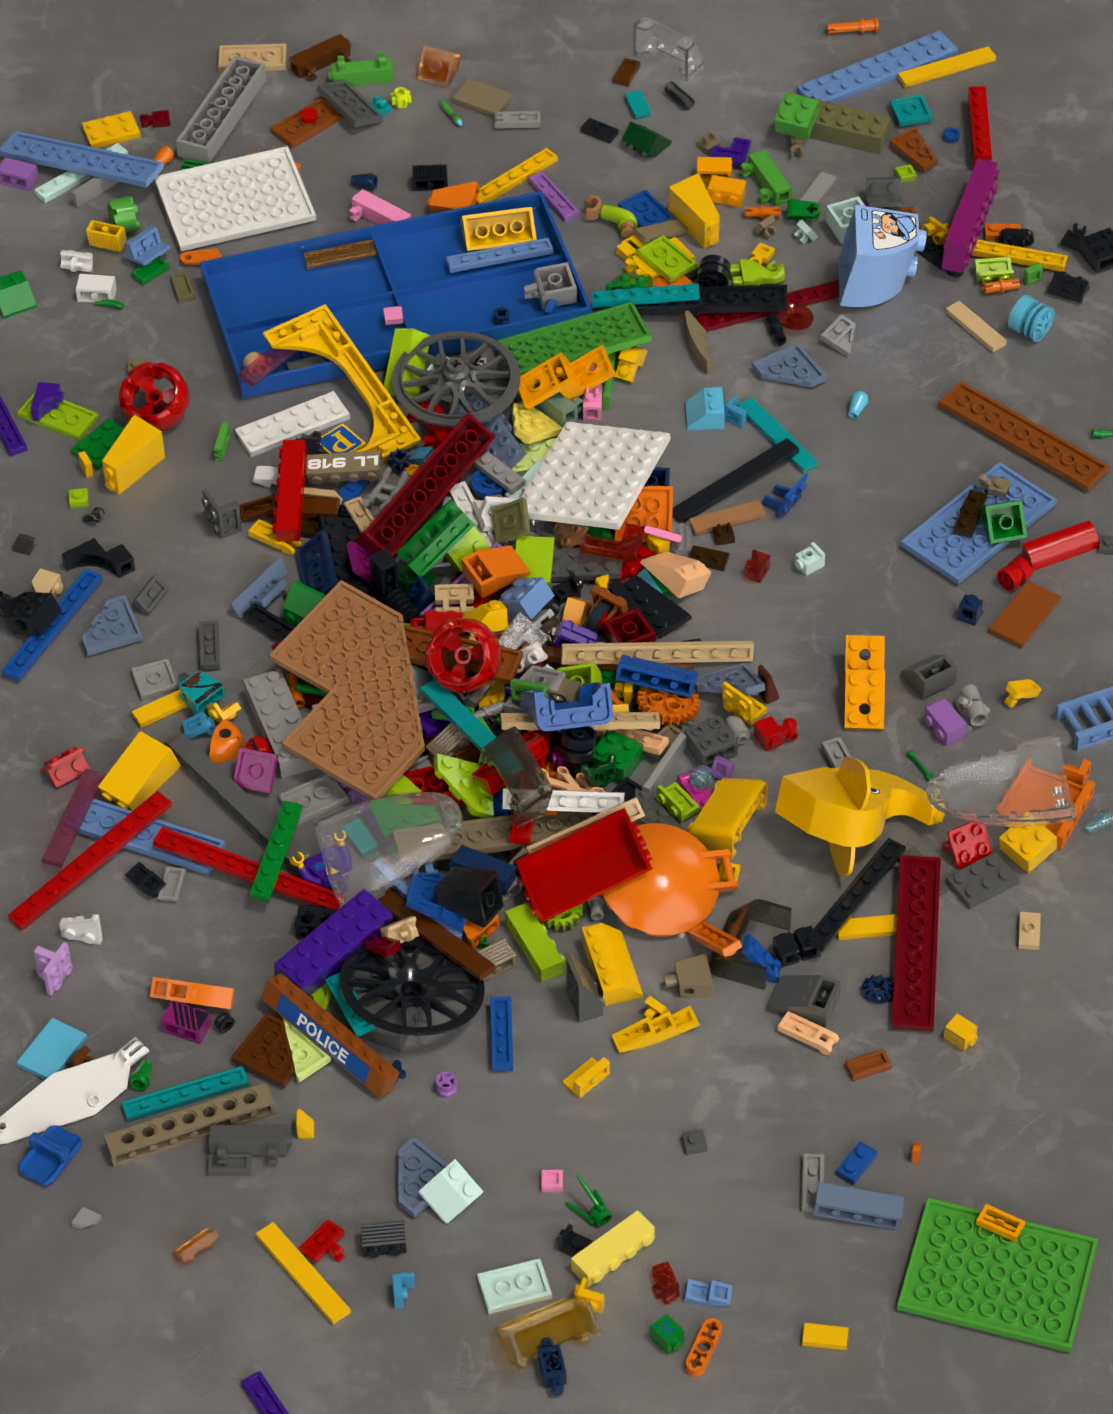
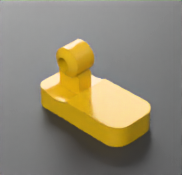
(1021, 689)

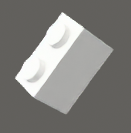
(95, 288)

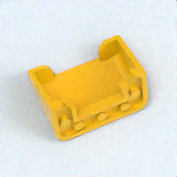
(728, 812)

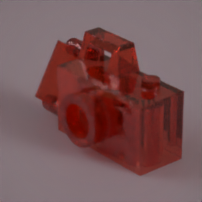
(665, 1282)

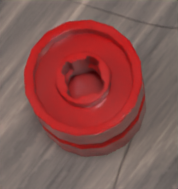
(1014, 573)

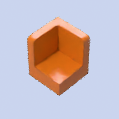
(1078, 774)

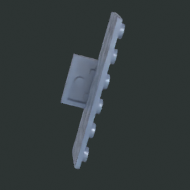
(505, 445)

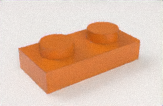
(992, 230)

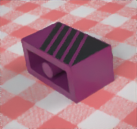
(186, 1022)

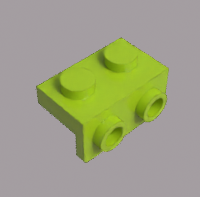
(993, 269)
(677, 801)

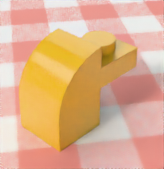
(629, 363)

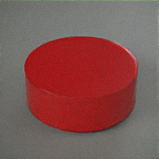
(309, 115)

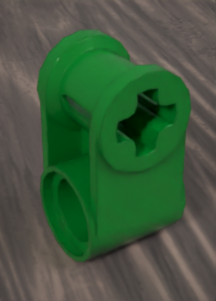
(801, 210)

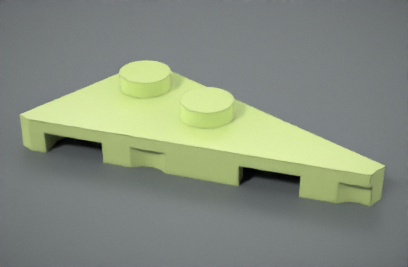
(305, 1054)

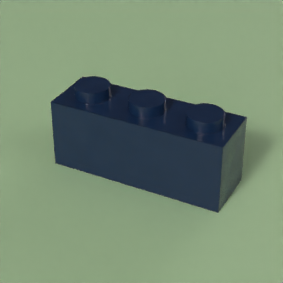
(471, 858)

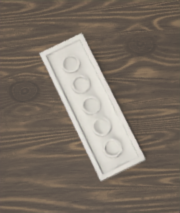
(291, 423)

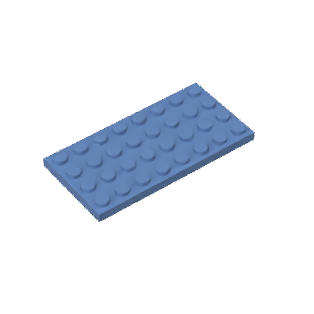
(959, 555)

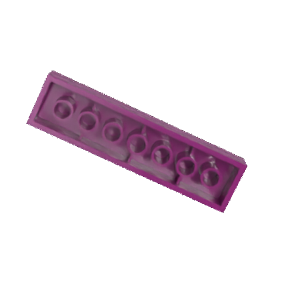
(970, 216)

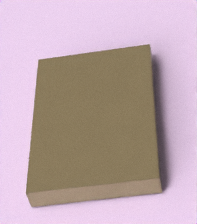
(482, 97)

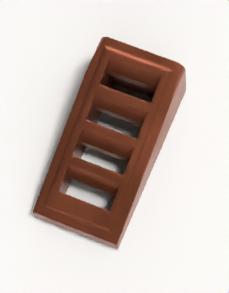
(771, 693)

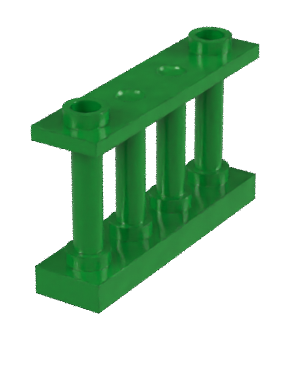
(435, 538)

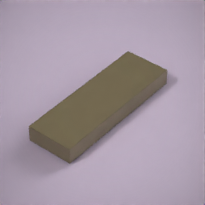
(668, 229)

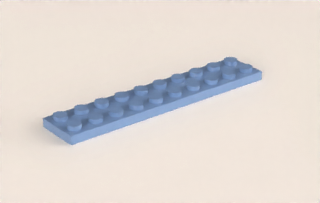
(878, 69)
(81, 159)

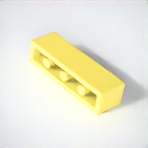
(613, 1248)

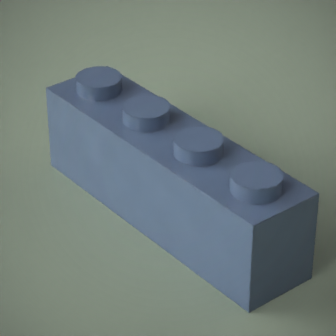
(858, 1205)

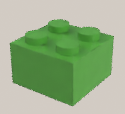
(796, 115)

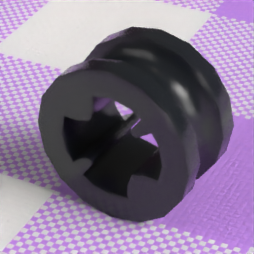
(224, 1022)

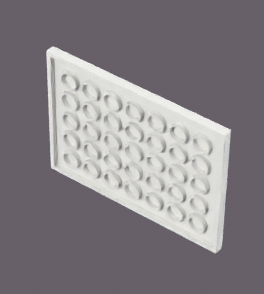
(234, 198)
(593, 474)

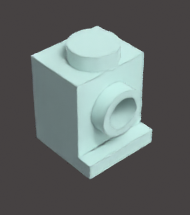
(810, 559)

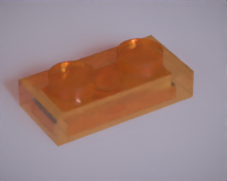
(201, 1241)

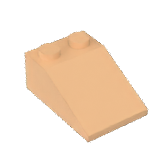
(678, 573)

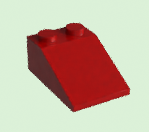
(428, 782)

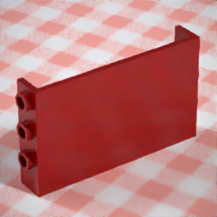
(583, 865)

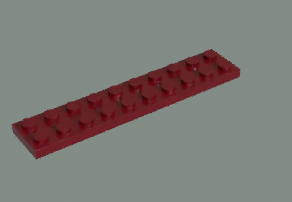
(916, 943)

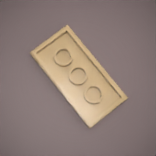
(270, 54)

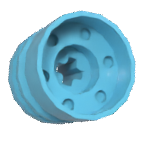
(1031, 318)

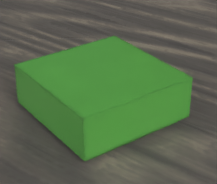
(1033, 274)

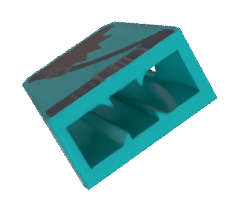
(200, 690)

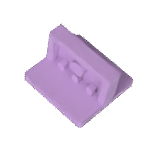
(53, 966)

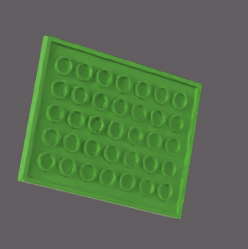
(995, 1284)

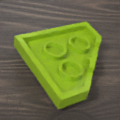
(458, 776)

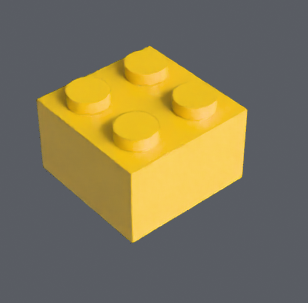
(1028, 845)

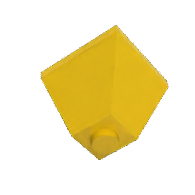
(492, 614)

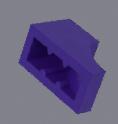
(46, 399)

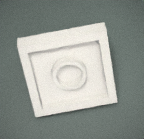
(484, 510)

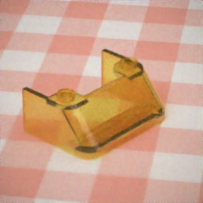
(560, 1321)

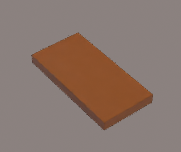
(294, 131)
(1024, 614)

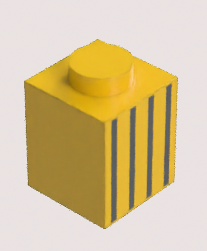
(961, 1032)

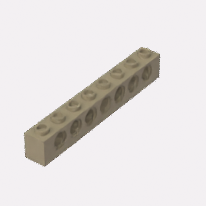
(181, 1132)

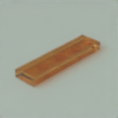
(339, 254)

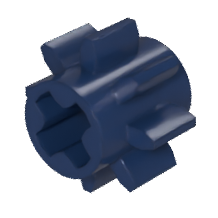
(399, 459)

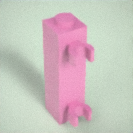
(375, 209)
(593, 402)

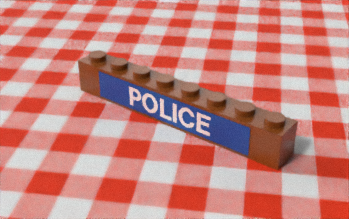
(330, 1035)

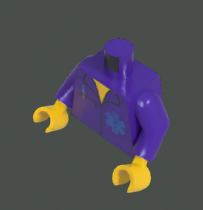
(312, 869)

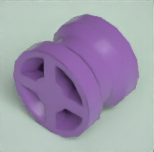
(448, 1079)

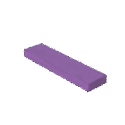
(554, 196)

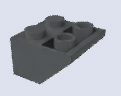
(931, 674)

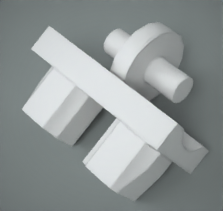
(76, 261)
(531, 655)

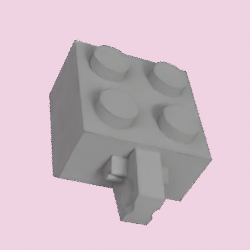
(552, 283)

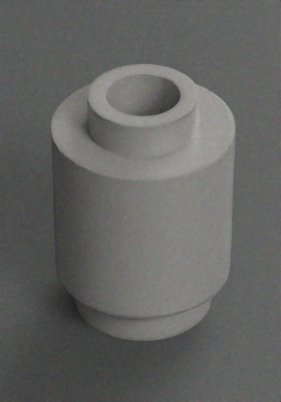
(738, 728)

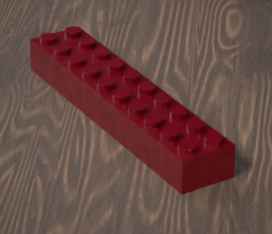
(426, 486)

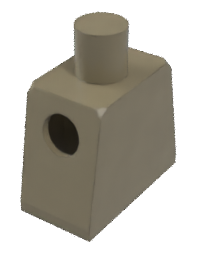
(692, 978)

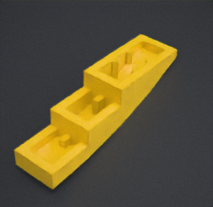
(653, 1031)

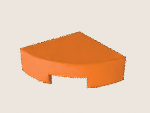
(916, 1152)

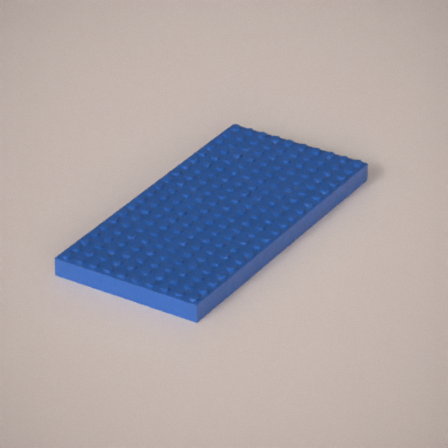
(410, 271)

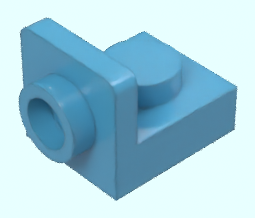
(734, 413)
(198, 724)
(400, 1284)

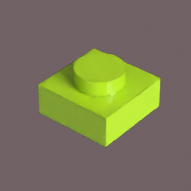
(78, 498)

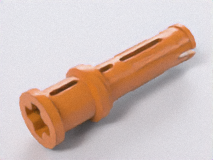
(861, 26)

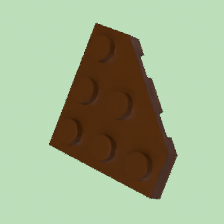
(267, 1052)

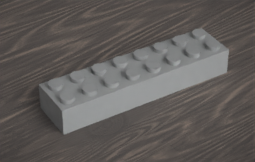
(221, 110)

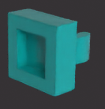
(381, 105)

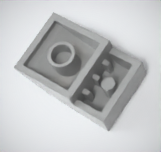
(536, 674)

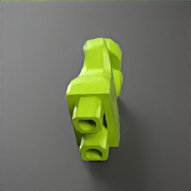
(753, 273)

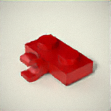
(324, 1241)

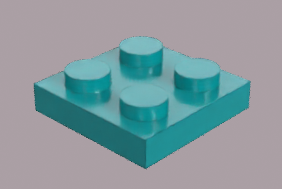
(911, 110)

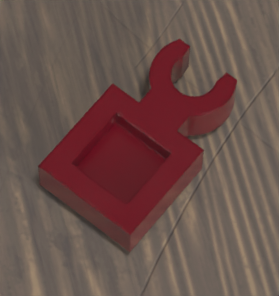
(157, 119)
(384, 946)

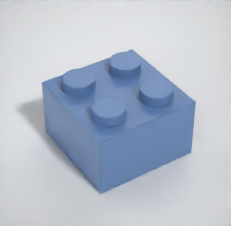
(527, 597)

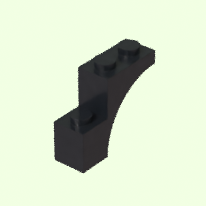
(91, 553)

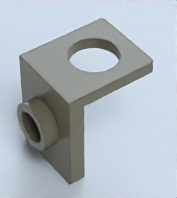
(566, 692)

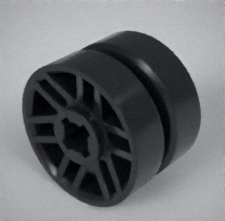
(713, 271)
(577, 744)

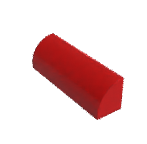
(1060, 545)

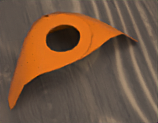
(226, 748)

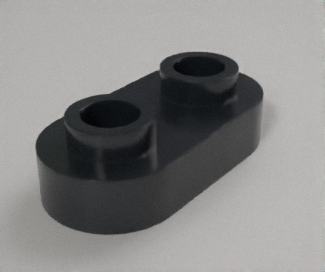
(1016, 237)

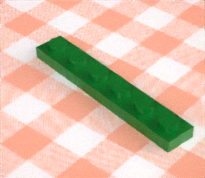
(276, 851)

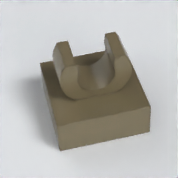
(707, 142)
(764, 226)

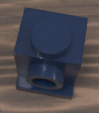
(971, 604)

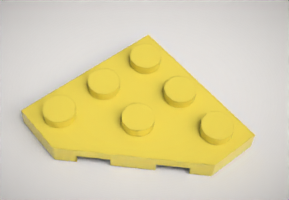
(533, 424)

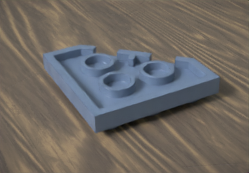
(790, 366)
(112, 627)
(738, 676)
(415, 1170)

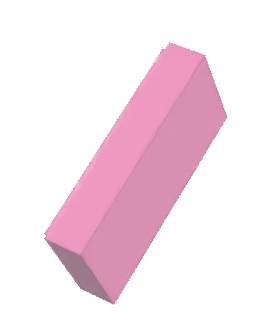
(663, 534)

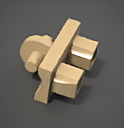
(402, 930)

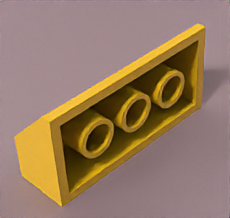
(498, 228)
(610, 964)

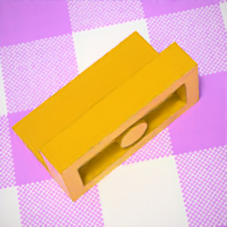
(587, 1076)

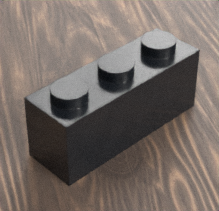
(383, 574)

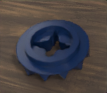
(878, 995)

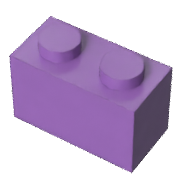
(18, 174)
(945, 722)

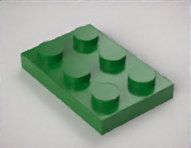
(98, 442)

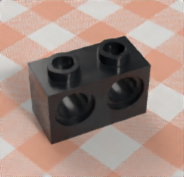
(309, 918)

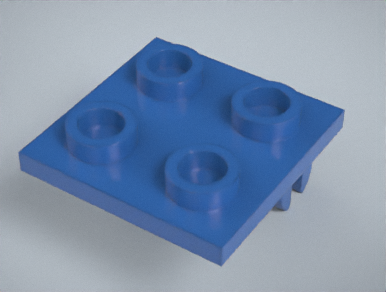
(790, 496)

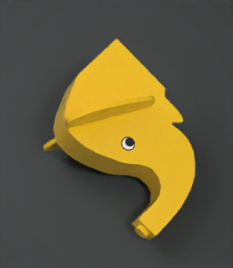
(850, 806)

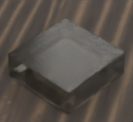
(24, 544)

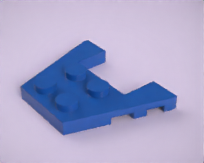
(423, 900)

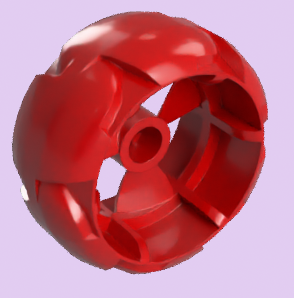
(168, 404)
(447, 637)

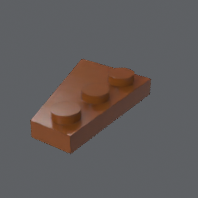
(914, 149)

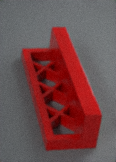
(492, 779)

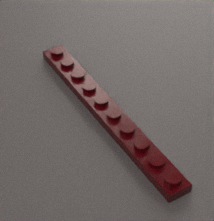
(803, 297)

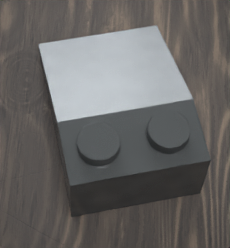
(582, 990)

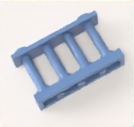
(1100, 731)

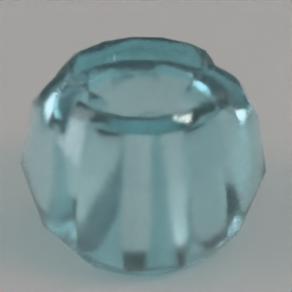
(702, 777)

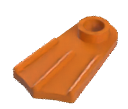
(198, 256)

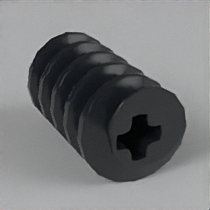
(401, 603)

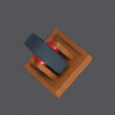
(605, 607)

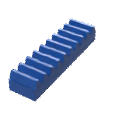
(501, 1034)

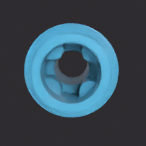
(857, 404)

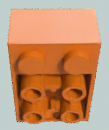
(493, 569)

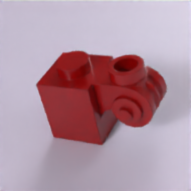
(772, 735)

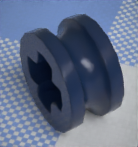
(501, 311)

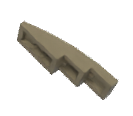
(698, 342)

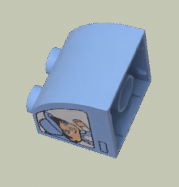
(877, 255)

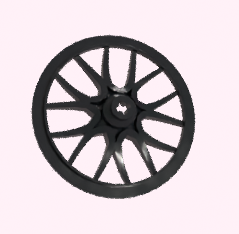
(410, 988)

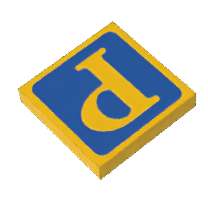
(341, 440)

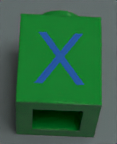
(667, 1334)

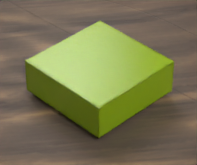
(906, 172)

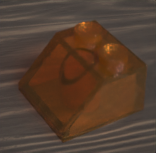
(438, 66)

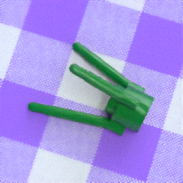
(599, 1212)

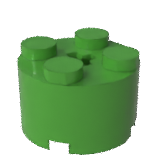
(123, 212)

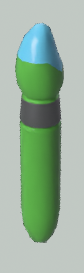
(457, 120)

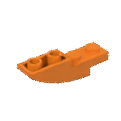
(192, 993)

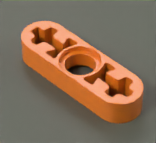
(705, 1356)

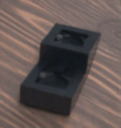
(145, 880)

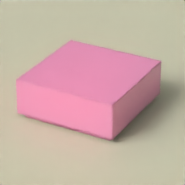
(393, 315)
(552, 1180)

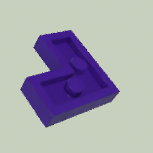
(738, 151)

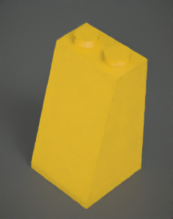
(694, 208)
(132, 455)
(139, 772)

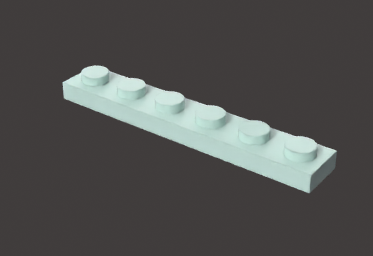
(67, 181)

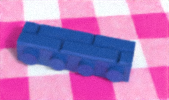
(656, 676)

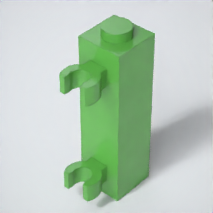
(363, 72)
(770, 178)

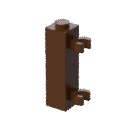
(320, 56)

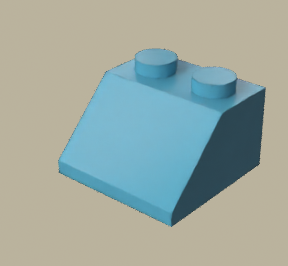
(705, 409)

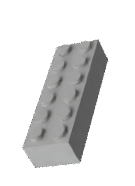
(276, 717)

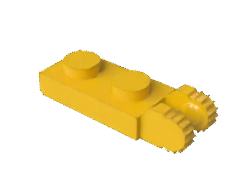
(263, 532)

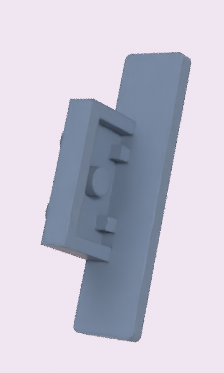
(262, 589)

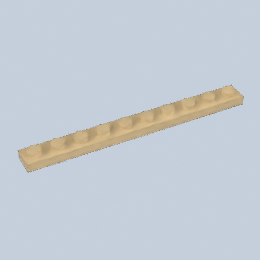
(658, 652)

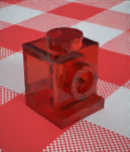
(757, 566)

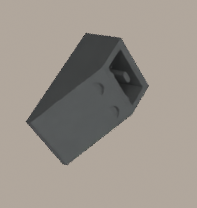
(806, 996)

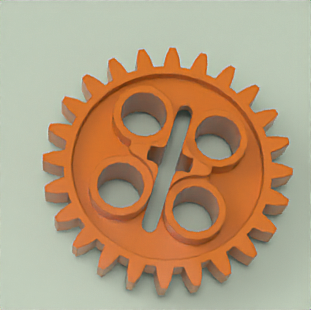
(671, 707)

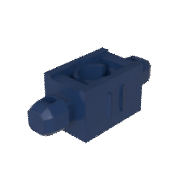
(552, 1379)

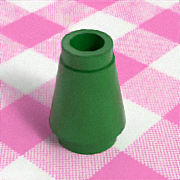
(141, 1076)

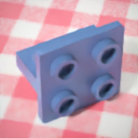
(145, 247)

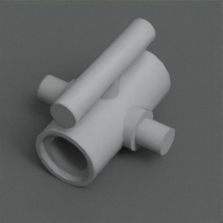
(971, 707)

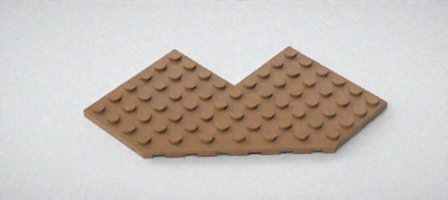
(370, 718)

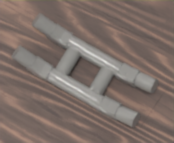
(382, 485)

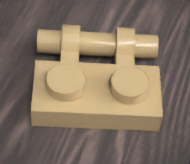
(454, 594)

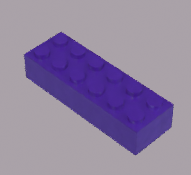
(332, 942)

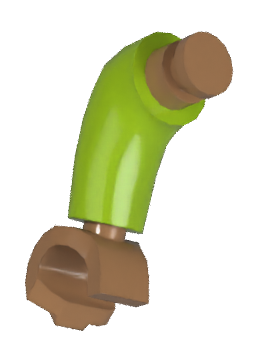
(623, 218)

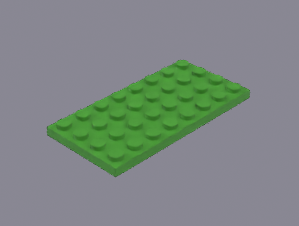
(613, 328)

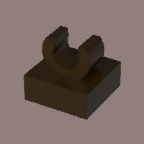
(723, 534)

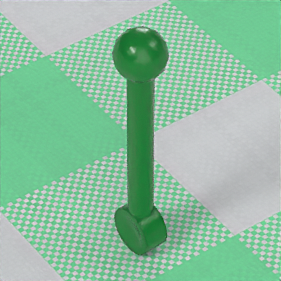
(911, 754)

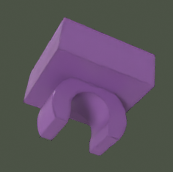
(722, 767)

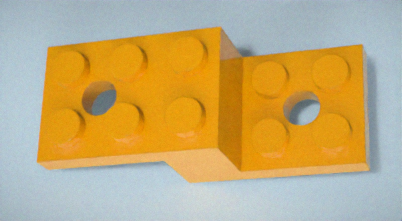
(565, 377)
(864, 682)

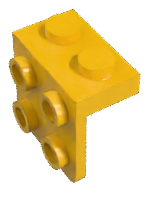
(742, 705)

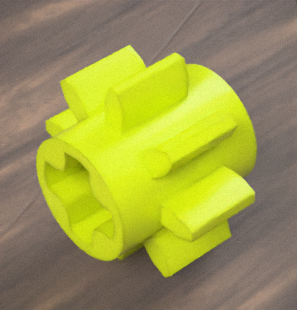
(401, 97)

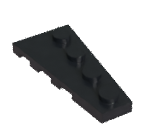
(656, 608)

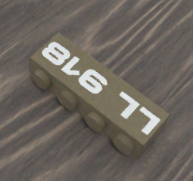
(344, 467)

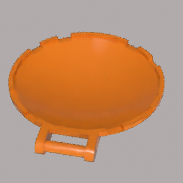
(678, 888)

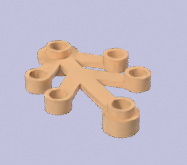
(571, 784)

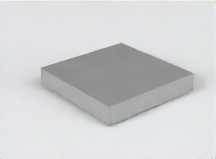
(154, 679)

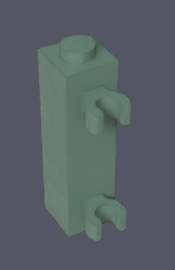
(561, 408)

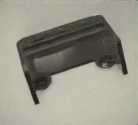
(520, 773)
(737, 966)

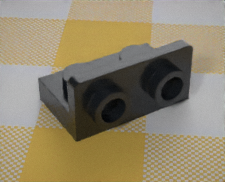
(1068, 286)

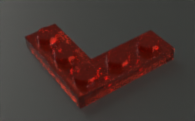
(625, 551)

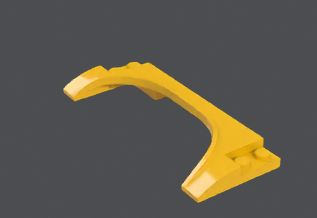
(323, 335)

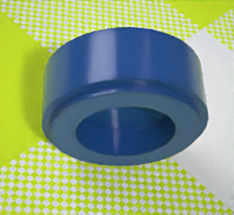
(951, 135)

